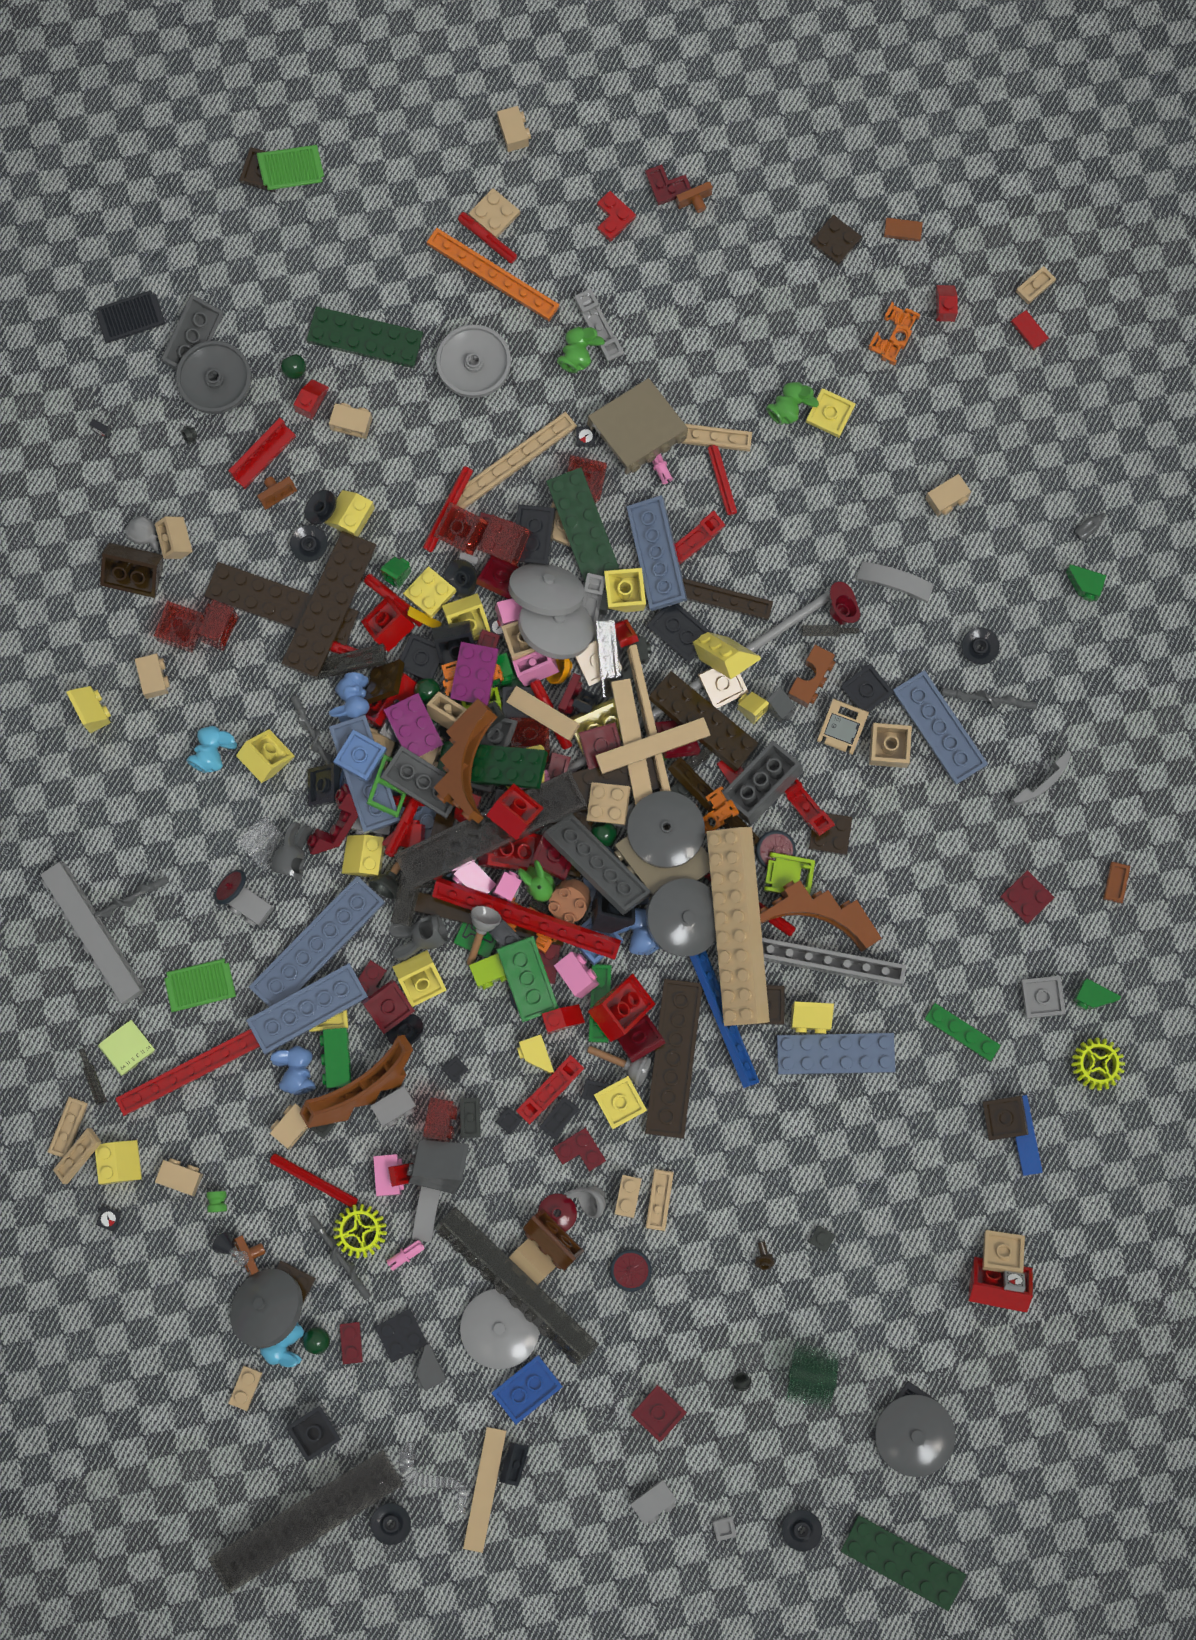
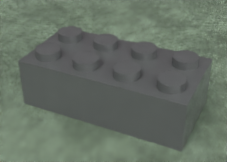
(763, 782)

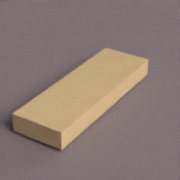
(68, 1127)
(77, 1156)
(659, 1200)

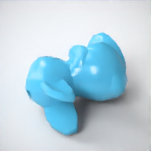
(207, 754)
(279, 1354)

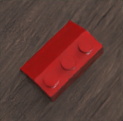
(376, 715)
(988, 1288)

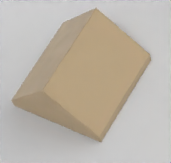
(533, 1261)

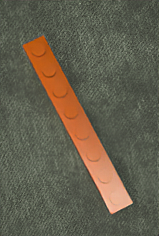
(493, 274)

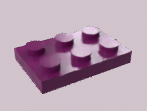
(474, 673)
(413, 725)

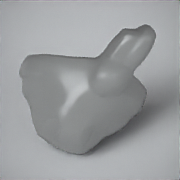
(142, 531)
(590, 1199)

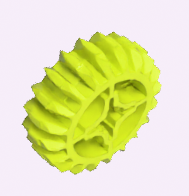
(1111, 1054)
(356, 1214)

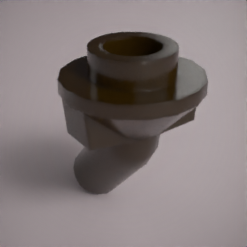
(765, 1260)

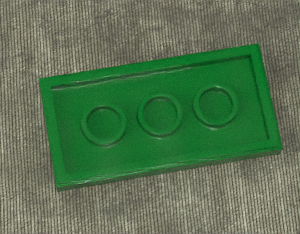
(527, 978)

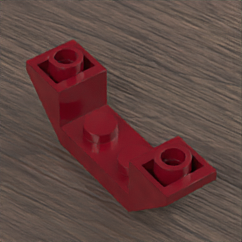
(324, 841)

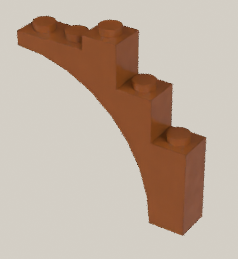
(458, 760)
(848, 917)
(339, 1104)

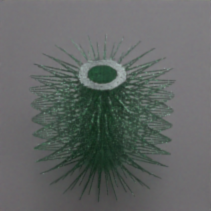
(812, 1377)

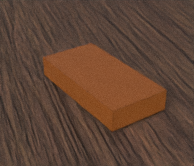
(903, 229)
(1116, 882)

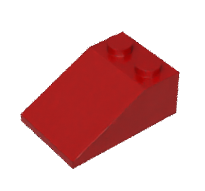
(513, 856)
(621, 1008)

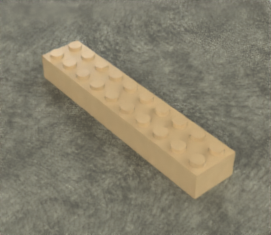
(738, 926)

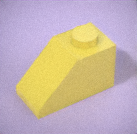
(752, 707)
(535, 1053)

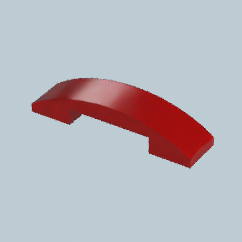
(699, 536)
(808, 809)
(550, 1089)

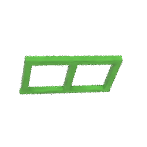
(378, 780)

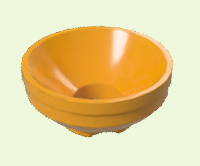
(562, 675)

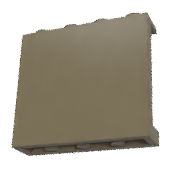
(638, 425)
(655, 877)

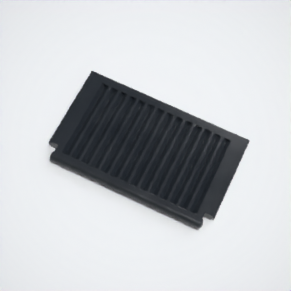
(130, 316)

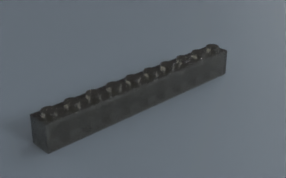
(516, 1286)

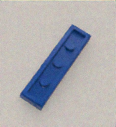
(1027, 1146)

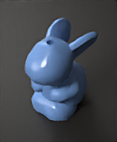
(351, 691)
(640, 940)
(297, 1076)

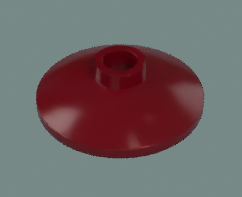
(565, 1205)

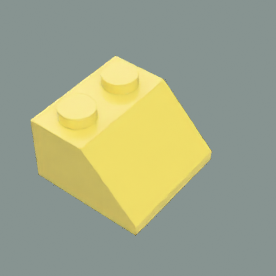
(351, 513)
(625, 590)
(467, 609)
(89, 708)
(264, 755)
(363, 855)
(419, 978)
(811, 1017)
(118, 1162)

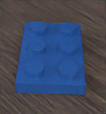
(527, 1389)

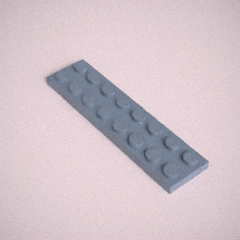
(318, 943)

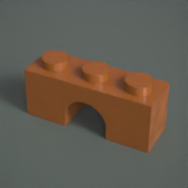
(805, 691)

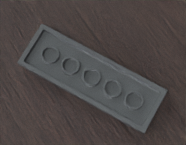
(597, 864)

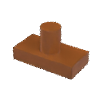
(695, 196)
(276, 491)
(253, 1252)

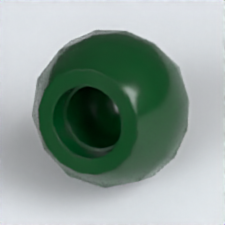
(293, 366)
(427, 689)
(605, 833)
(316, 1340)

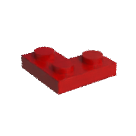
(618, 216)

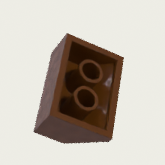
(552, 1240)

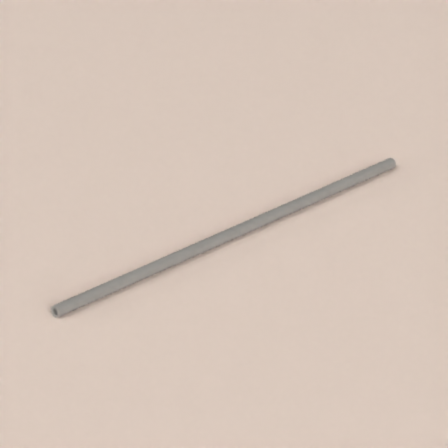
(753, 646)

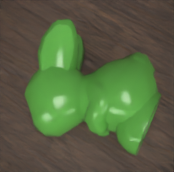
(576, 354)
(786, 406)
(537, 882)

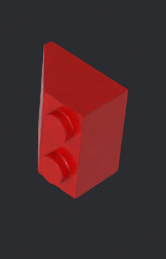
(388, 623)
(514, 811)

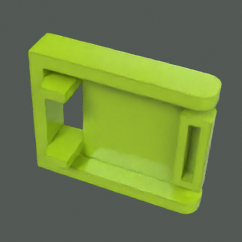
(786, 869)

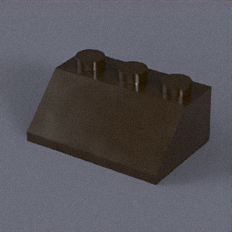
(131, 570)

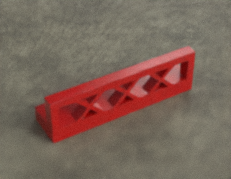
(261, 453)

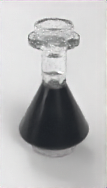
(224, 1244)

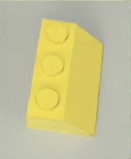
(724, 654)
(600, 715)

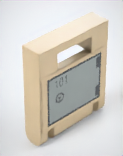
(840, 729)

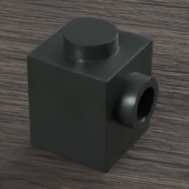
(643, 649)

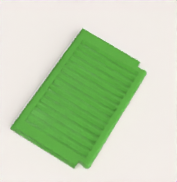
(290, 167)
(199, 985)

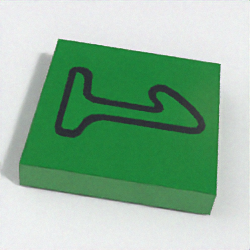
(466, 937)

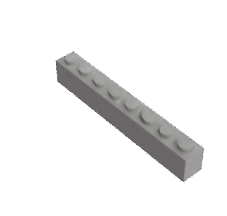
(93, 933)
(833, 962)

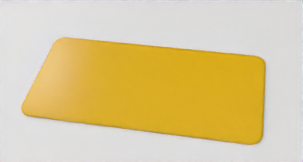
(423, 618)

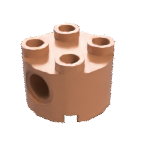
(570, 900)

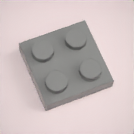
(1043, 997)

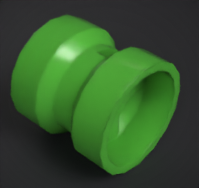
(216, 1201)

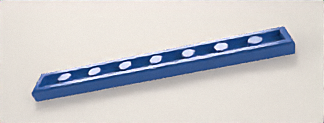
(729, 1033)

